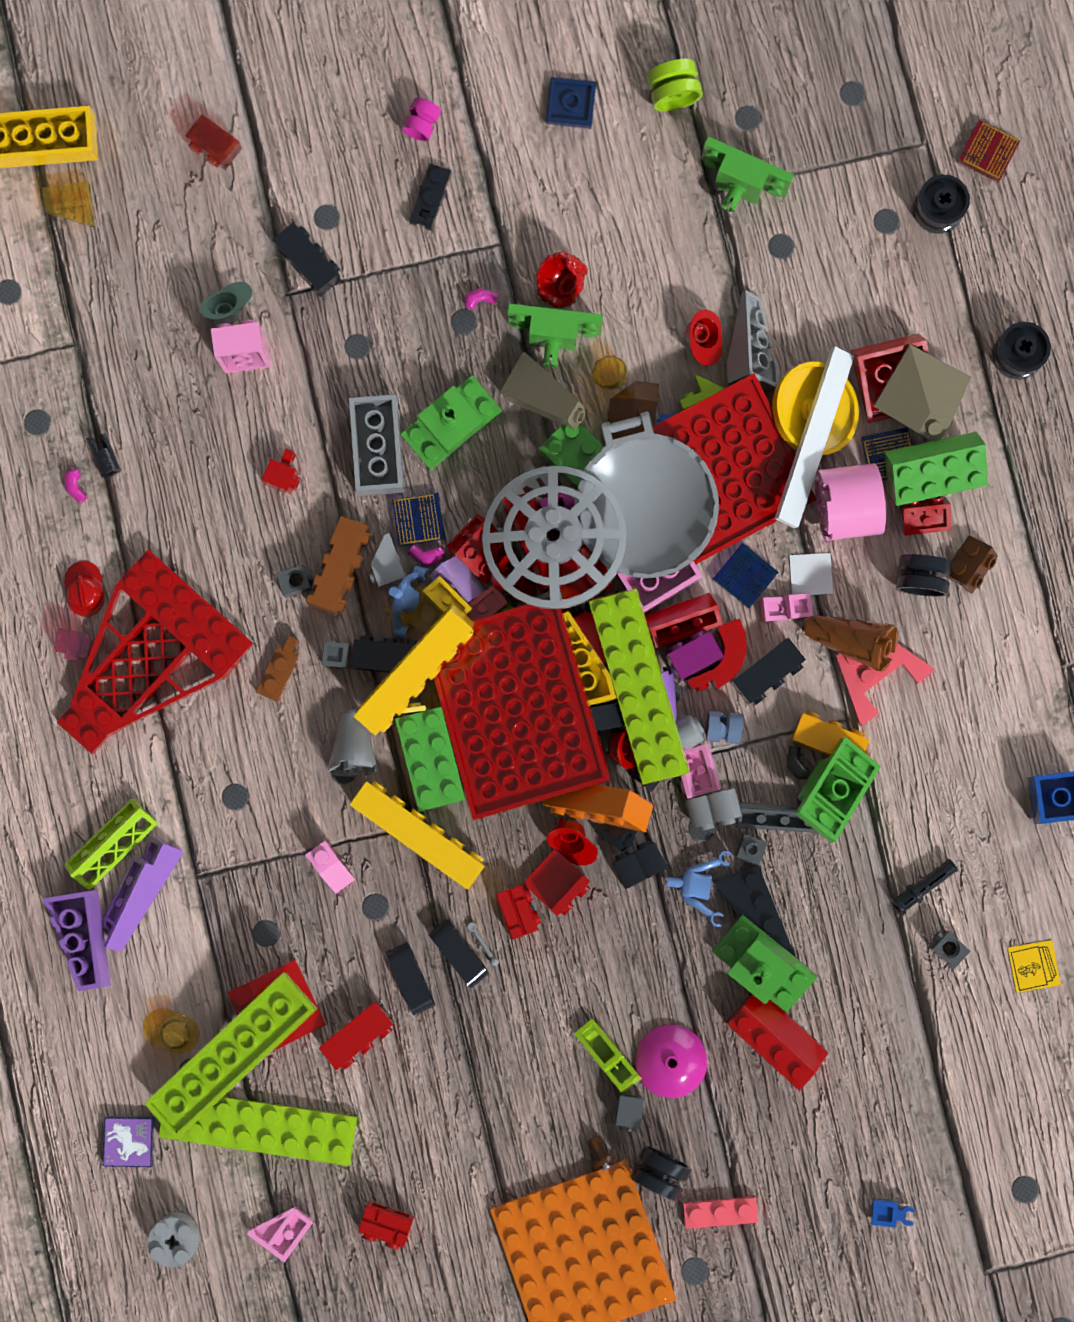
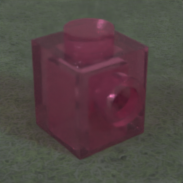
(72, 644)

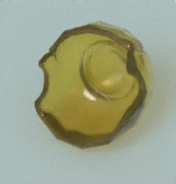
(609, 373)

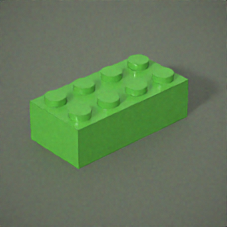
(570, 449)
(936, 468)
(430, 759)

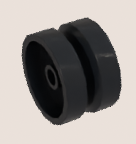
(941, 204)
(1033, 343)
(924, 575)
(661, 1170)

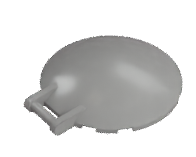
(663, 495)

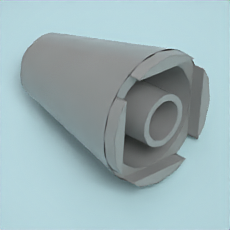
(352, 748)

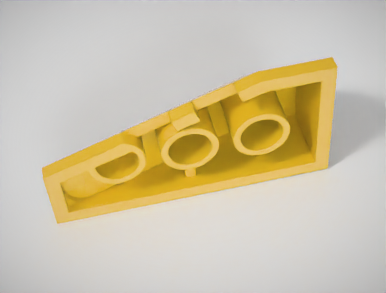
(594, 674)

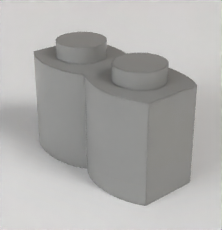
(714, 808)

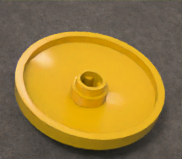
(794, 400)

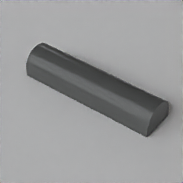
(771, 818)

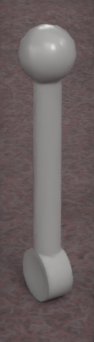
(473, 928)

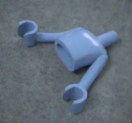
(405, 600)
(698, 886)

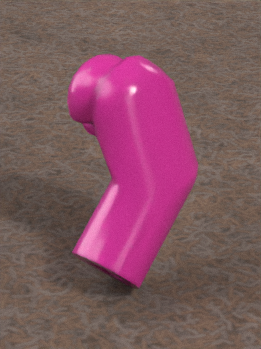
(479, 295)
(427, 557)

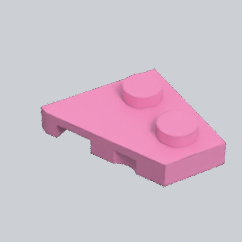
(282, 1232)

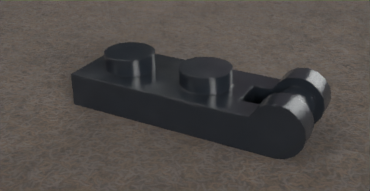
(430, 196)

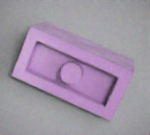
(459, 578)

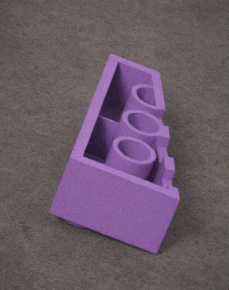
(81, 936)

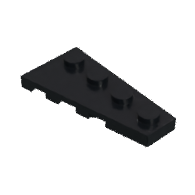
(750, 897)

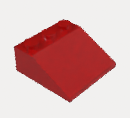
(874, 367)
(247, 993)

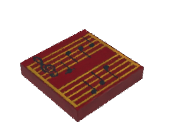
(988, 151)

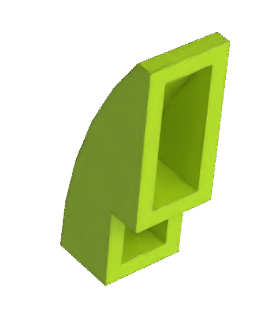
(607, 1056)

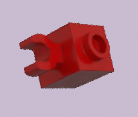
(281, 474)

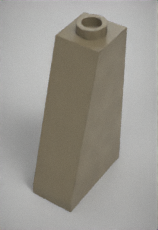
(542, 394)

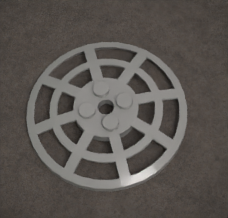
(558, 551)

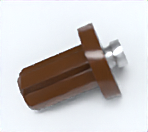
(599, 1153)

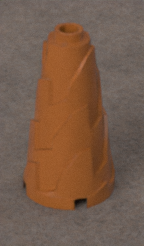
(857, 640)

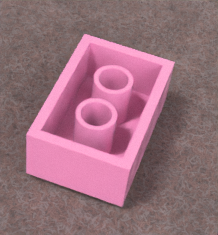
(240, 346)
(660, 589)

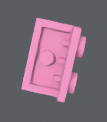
(702, 774)

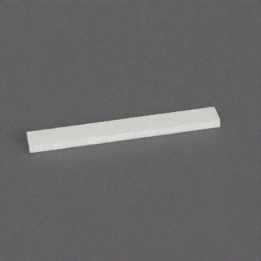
(814, 437)

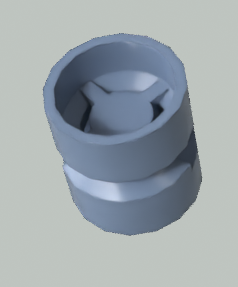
(724, 727)

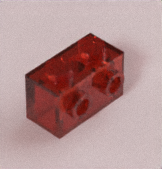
(213, 142)

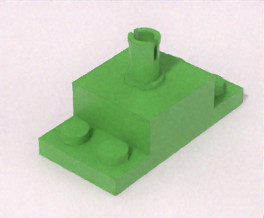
(743, 174)
(554, 328)
(450, 422)
(836, 789)
(763, 965)

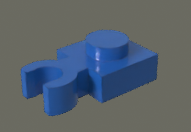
(887, 1213)

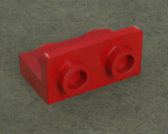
(926, 516)

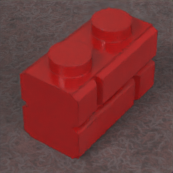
(517, 911)
(386, 1225)

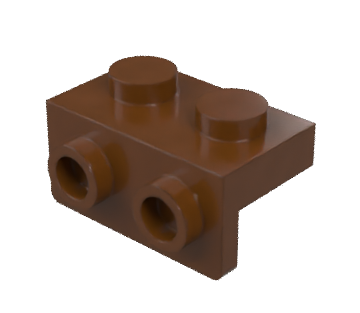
(972, 563)

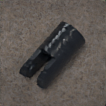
(104, 458)

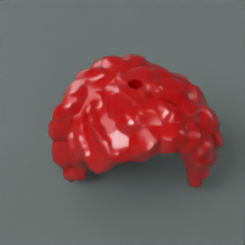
(560, 279)

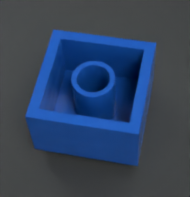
(1052, 797)

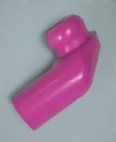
(71, 485)

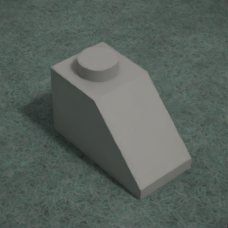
(386, 565)

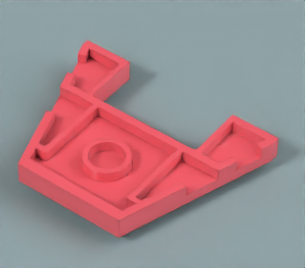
(861, 678)

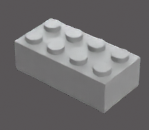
(376, 445)

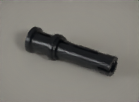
(915, 893)

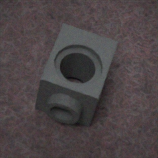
(284, 578)
(336, 655)
(750, 849)
(958, 953)
(629, 1112)

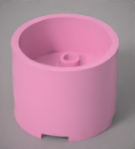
(850, 502)

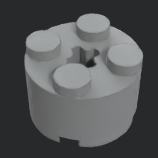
(162, 1247)

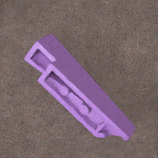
(138, 890)

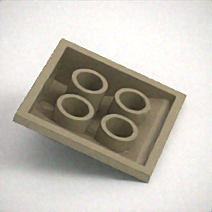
(923, 393)

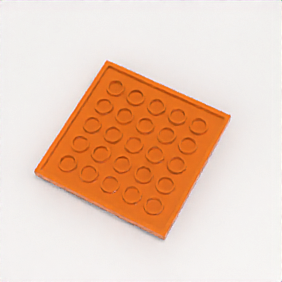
(584, 1249)

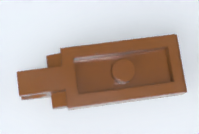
(279, 670)

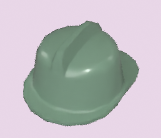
(226, 303)

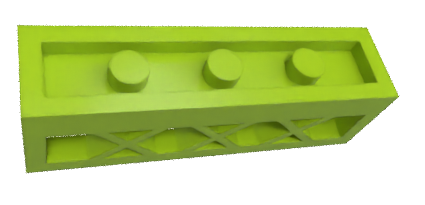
(101, 842)

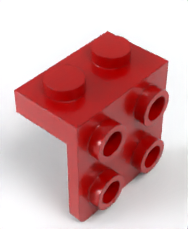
(557, 883)

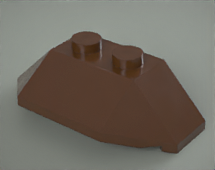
(630, 403)

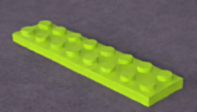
(639, 686)
(230, 1056)
(274, 1130)

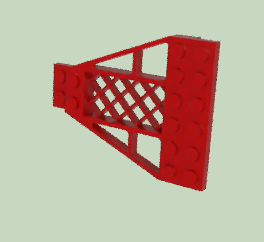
(180, 612)

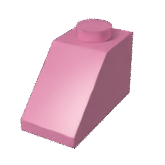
(330, 866)

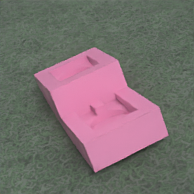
(786, 607)

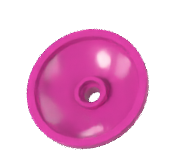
(661, 1046)

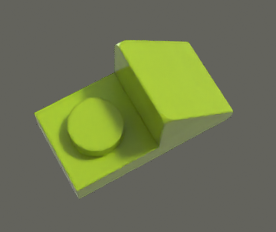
(705, 389)

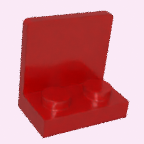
(469, 548)

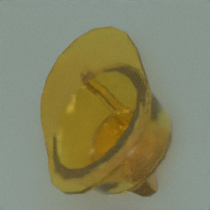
(171, 1030)

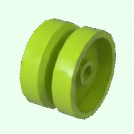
(674, 85)

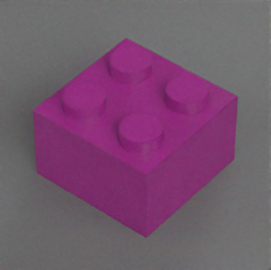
(694, 656)

